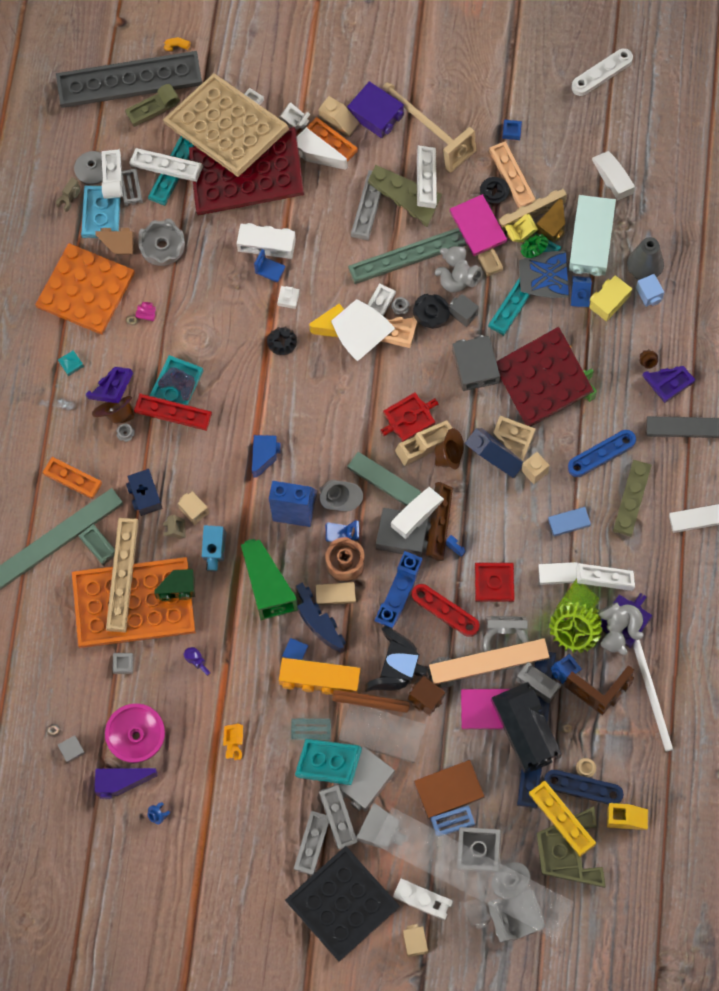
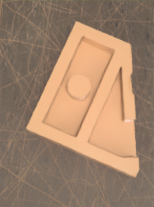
(403, 331)

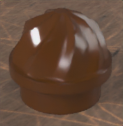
(648, 359)

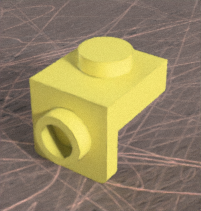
(521, 229)

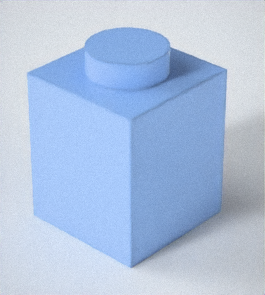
(650, 290)

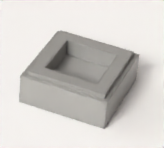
(123, 663)
(71, 749)

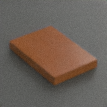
(449, 789)

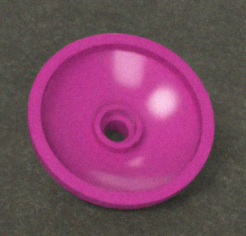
(129, 721)

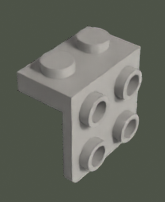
(507, 927)

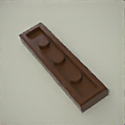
(439, 523)

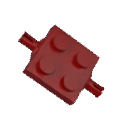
(409, 417)

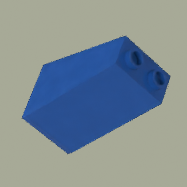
(292, 503)

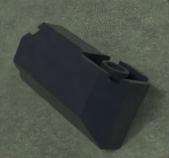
(525, 727)

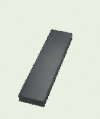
(682, 427)

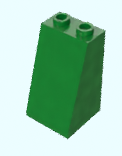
(268, 585)

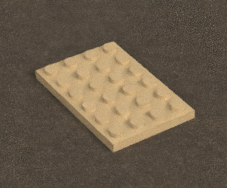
(226, 124)

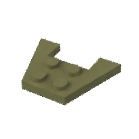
(561, 860)

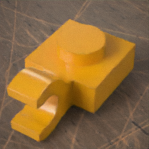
(232, 738)

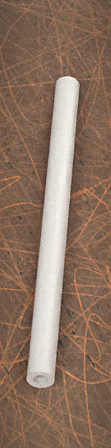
(652, 696)

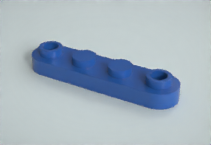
(601, 453)

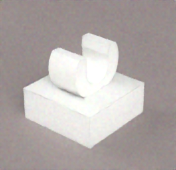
(288, 297)

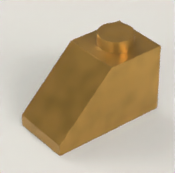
(553, 222)

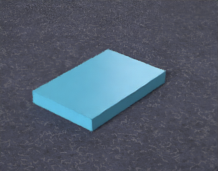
(99, 212)

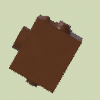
(426, 696)

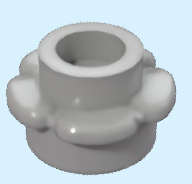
(400, 301)
(125, 428)

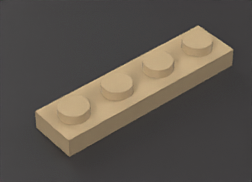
(535, 209)

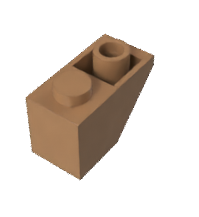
(119, 242)

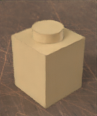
(535, 468)
(193, 507)
(415, 940)

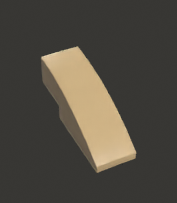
(422, 443)

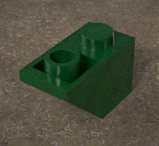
(177, 585)

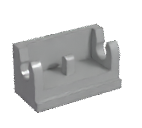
(541, 683)

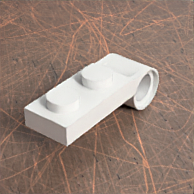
(111, 174)

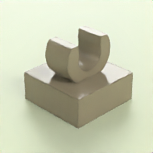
(175, 526)

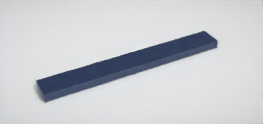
(532, 779)

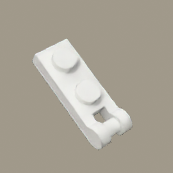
(422, 899)

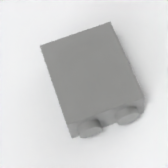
(368, 782)

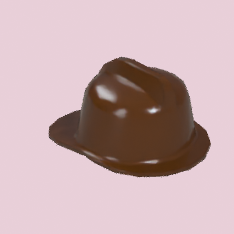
(115, 412)
(450, 450)

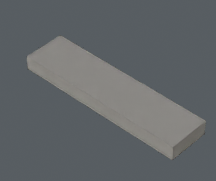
(366, 211)

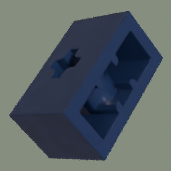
(143, 482)

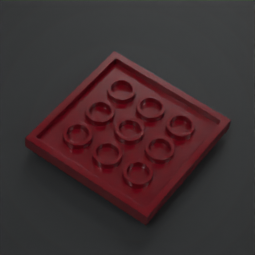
(543, 377)

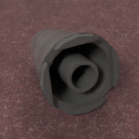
(646, 259)

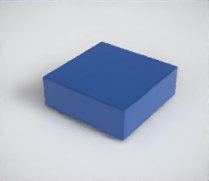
(512, 129)
(295, 650)

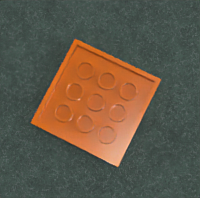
(85, 288)

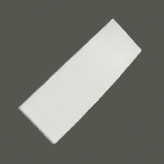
(614, 175)
(416, 512)

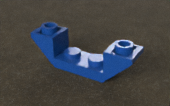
(400, 590)

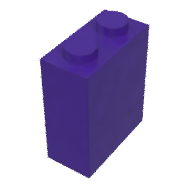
(376, 109)

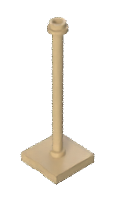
(457, 150)

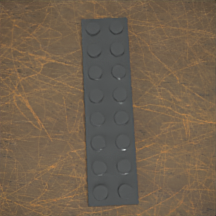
(128, 79)

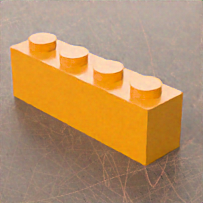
(318, 676)

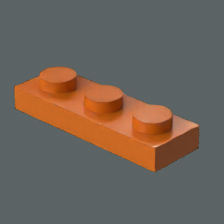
(333, 138)
(72, 477)

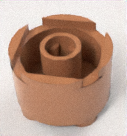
(341, 569)

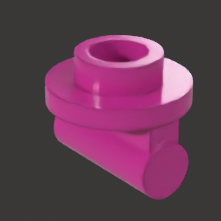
(146, 311)

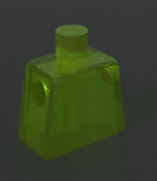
(584, 595)

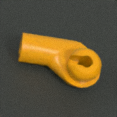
(170, 43)

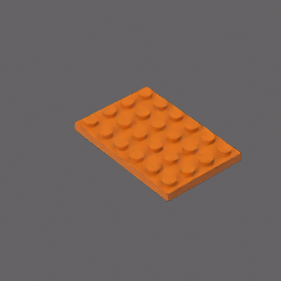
(146, 615)

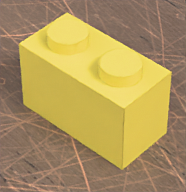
(610, 298)

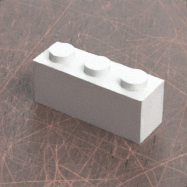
(274, 241)

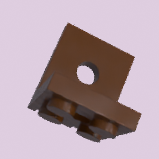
(593, 697)

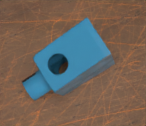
(213, 538)

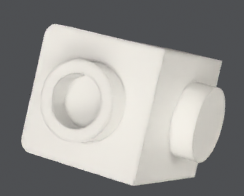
(294, 117)

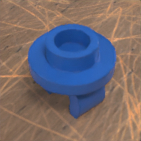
(156, 815)

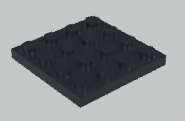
(342, 903)

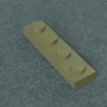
(632, 498)

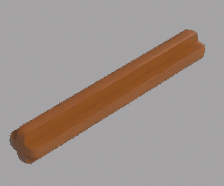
(370, 701)

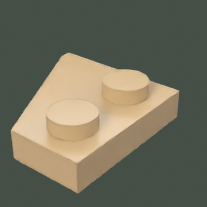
(514, 436)

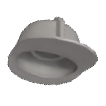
(340, 495)

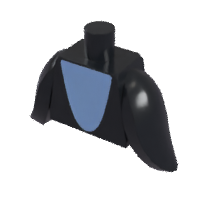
(398, 665)

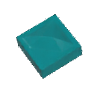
(70, 363)

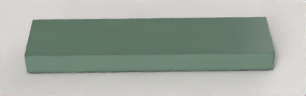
(383, 479)

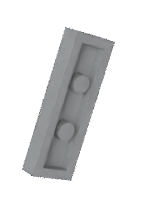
(338, 816)
(312, 843)

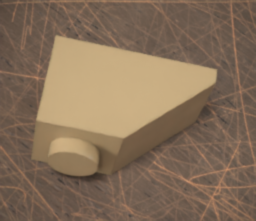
(338, 116)

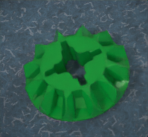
(530, 249)

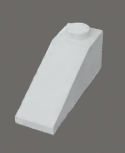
(317, 151)

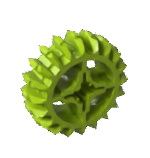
(584, 621)

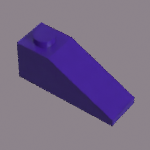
(120, 780)

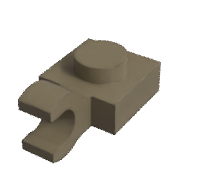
(70, 192)

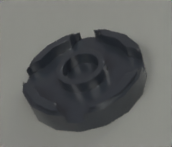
(431, 311)

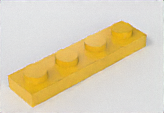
(562, 818)

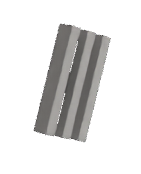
(133, 200)

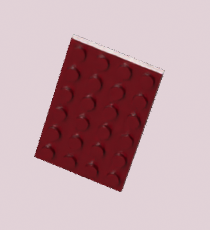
(270, 178)

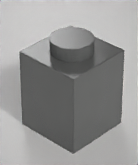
(463, 310)

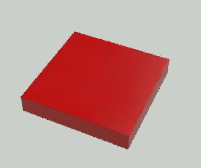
(494, 582)

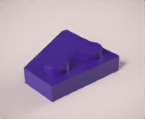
(669, 382)
(112, 386)

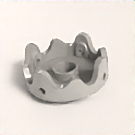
(157, 232)

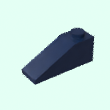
(494, 452)

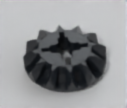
(489, 184)
(277, 347)

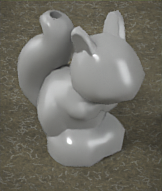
(462, 274)
(618, 619)

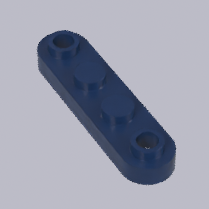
(584, 787)

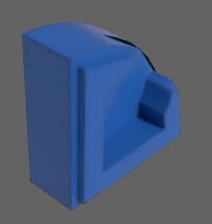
(451, 543)

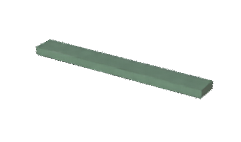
(405, 256)
(58, 537)

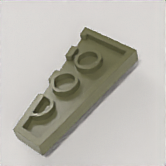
(402, 192)

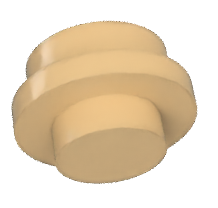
(586, 767)

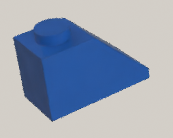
(264, 453)

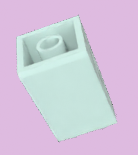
(592, 235)

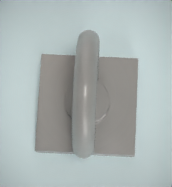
(505, 625)

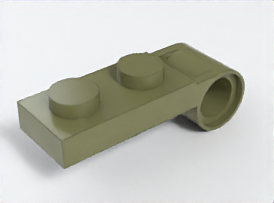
(161, 102)

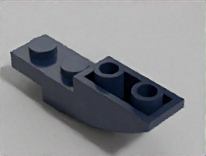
(321, 625)

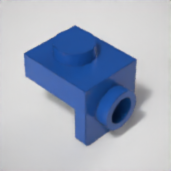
(562, 668)

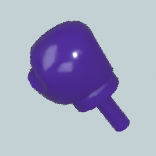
(194, 656)

